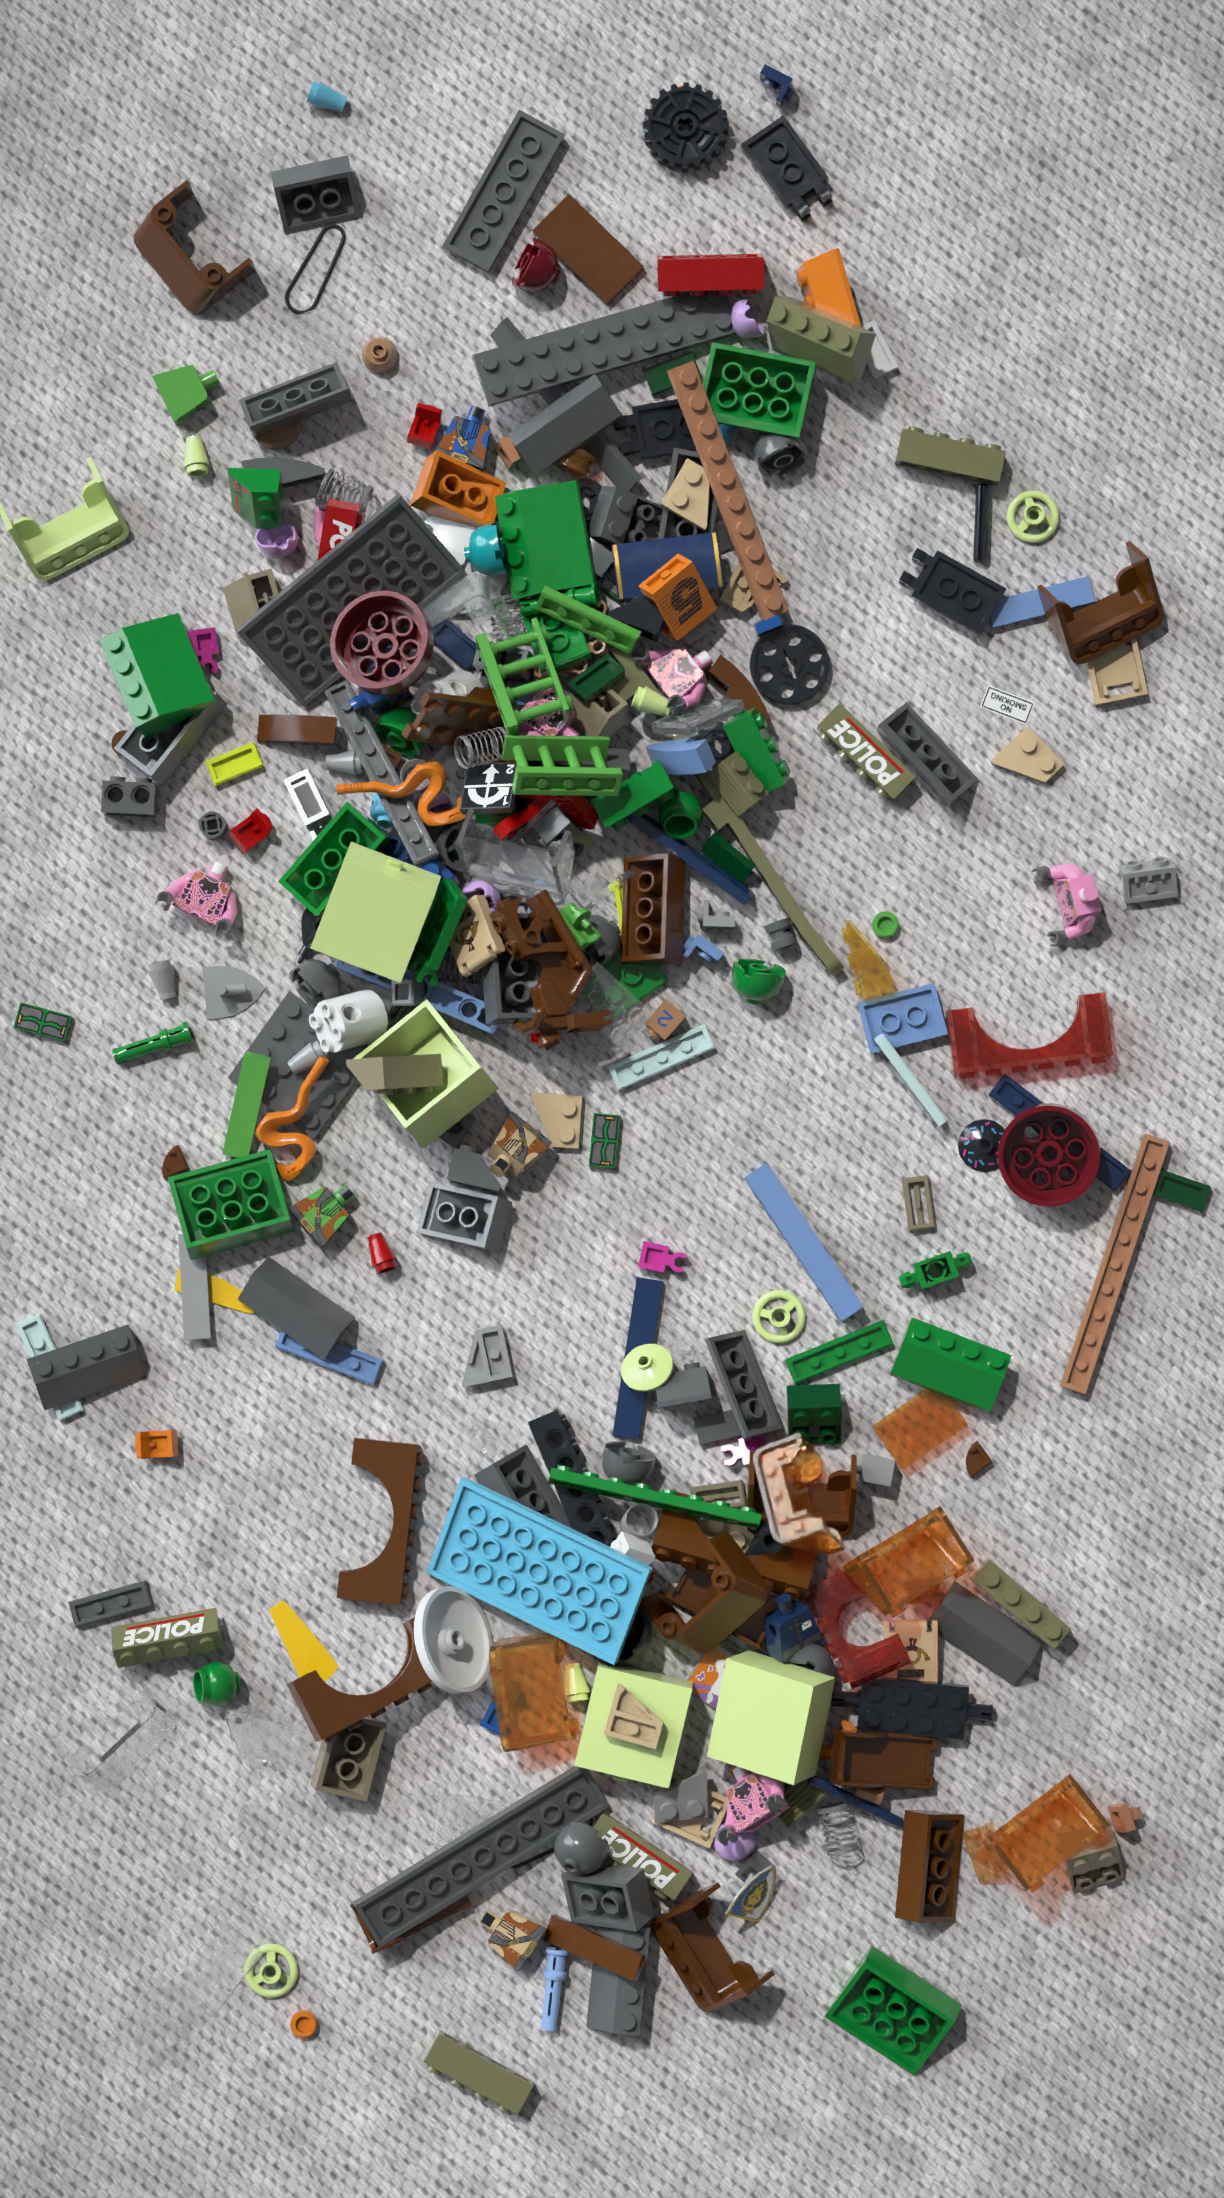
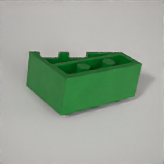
(636, 796)

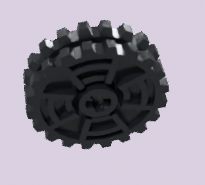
(684, 107)

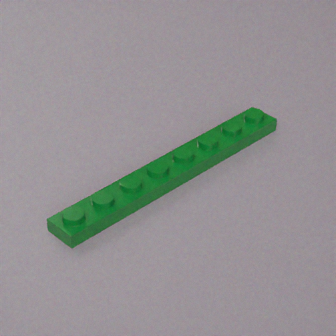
(666, 1500)

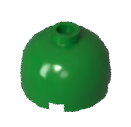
(391, 727)
(756, 980)

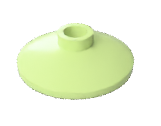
(647, 1376)

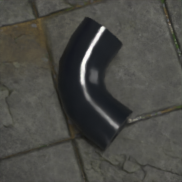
(763, 1542)

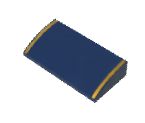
(639, 560)

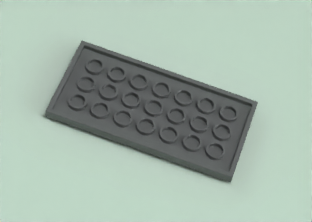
(384, 553)

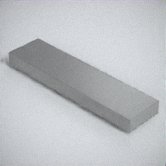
(194, 1295)

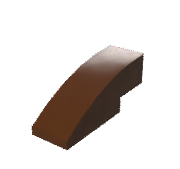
(736, 685)
(297, 729)

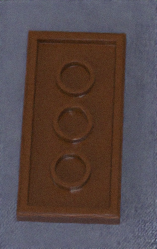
(588, 249)

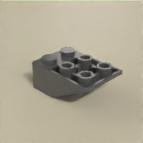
(624, 517)

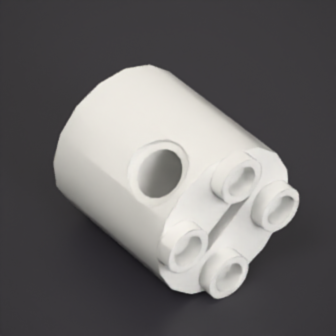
(452, 683)
(349, 1020)

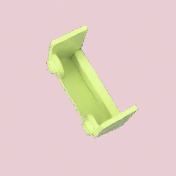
(71, 536)

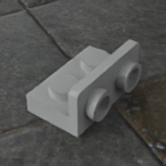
(1148, 880)

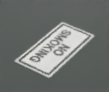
(1007, 704)

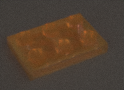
(919, 1426)

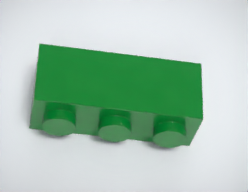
(759, 750)

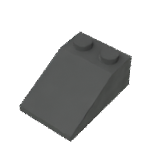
(464, 1217)
(609, 1897)

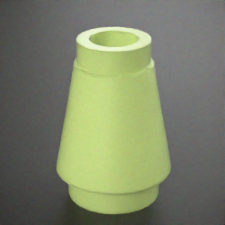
(196, 459)
(650, 702)
(575, 1684)

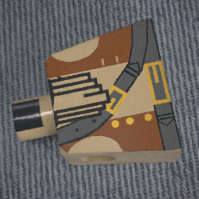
(516, 1147)
(513, 1935)

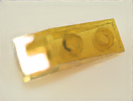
(871, 970)

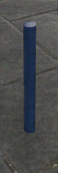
(852, 1799)

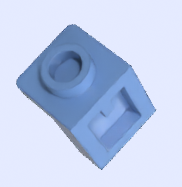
(707, 950)

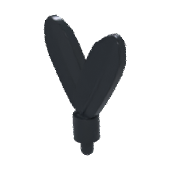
(308, 928)

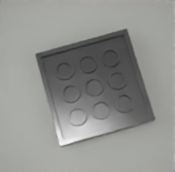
(282, 1039)

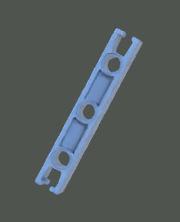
(442, 997)
(803, 1242)

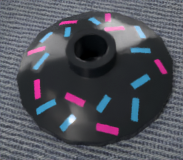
(970, 1148)

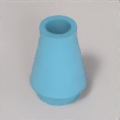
(325, 97)

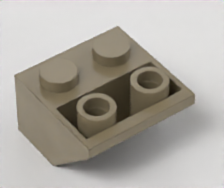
(249, 595)
(601, 715)
(1095, 1864)

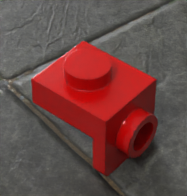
(425, 426)
(251, 831)

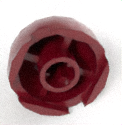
(537, 267)

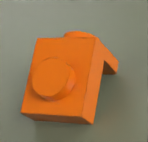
(156, 1444)

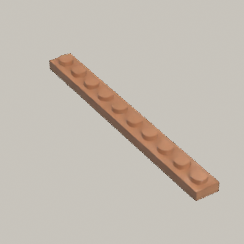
(727, 490)
(1114, 1263)

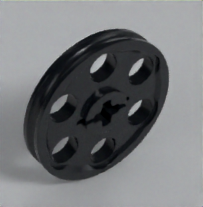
(794, 653)

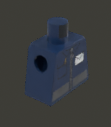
(789, 1628)

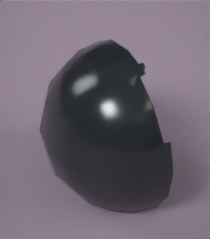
(637, 1641)

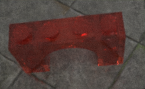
(858, 1663)

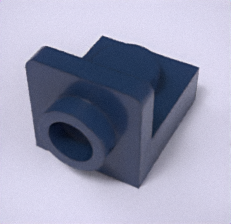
(776, 80)

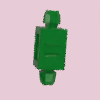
(961, 1261)

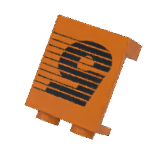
(679, 596)

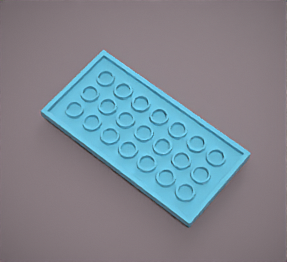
(539, 1570)

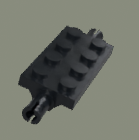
(913, 1707)

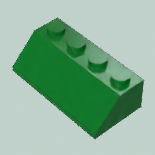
(318, 867)
(950, 1365)

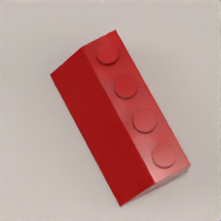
(710, 273)

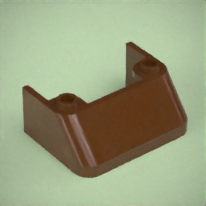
(192, 287)
(1111, 620)
(830, 1501)
(740, 1597)
(700, 1956)

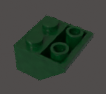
(815, 1412)

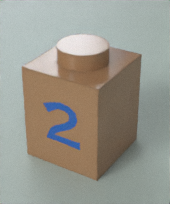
(664, 1021)

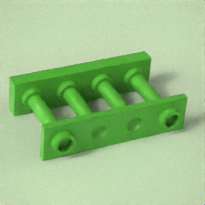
(505, 695)
(561, 780)

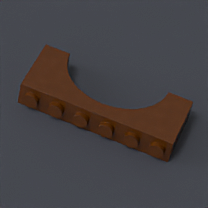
(396, 1468)
(683, 1543)
(330, 1710)

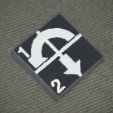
(489, 788)

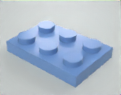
(903, 1017)

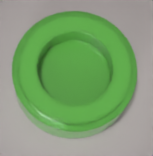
(885, 924)

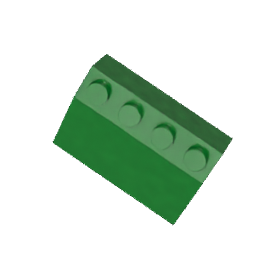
(759, 389)
(545, 539)
(157, 673)
(230, 1204)
(893, 2010)

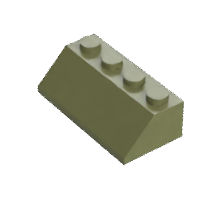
(819, 338)

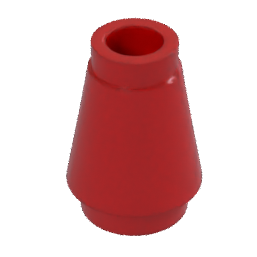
(381, 1254)

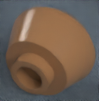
(386, 358)

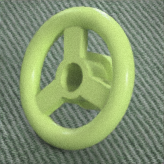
(1051, 521)
(784, 1336)
(289, 1981)

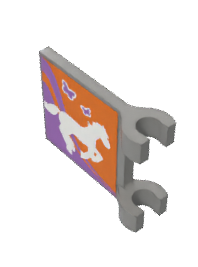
(709, 1673)

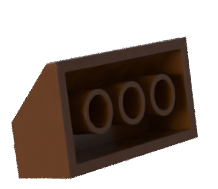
(653, 910)
(929, 1866)

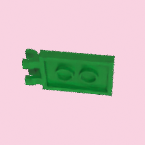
(437, 931)

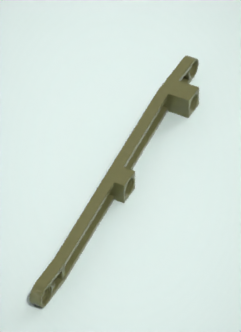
(721, 814)

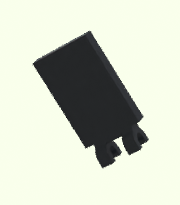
(787, 167)
(655, 430)
(953, 590)

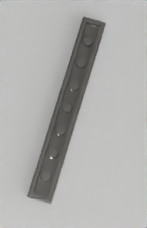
(600, 446)
(380, 769)

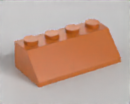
(828, 286)

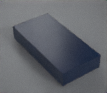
(455, 644)

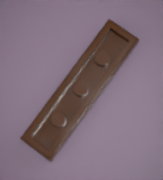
(594, 1947)

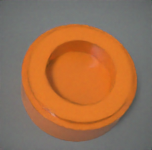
(303, 2023)

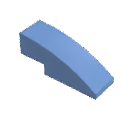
(683, 756)

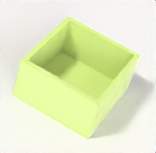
(375, 912)
(464, 1079)
(664, 1696)
(770, 1717)

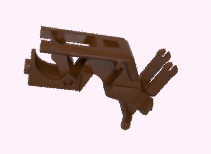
(562, 965)

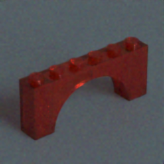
(977, 1052)

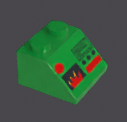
(258, 496)

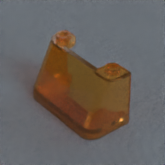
(783, 1476)
(910, 1562)
(531, 1691)
(1046, 1834)

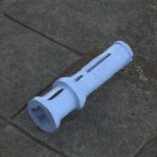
(554, 1975)

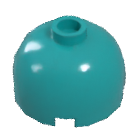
(487, 550)

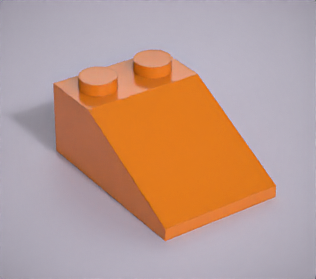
(456, 491)

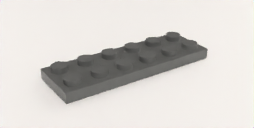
(503, 191)

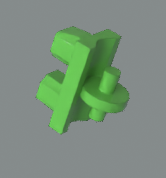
(579, 925)

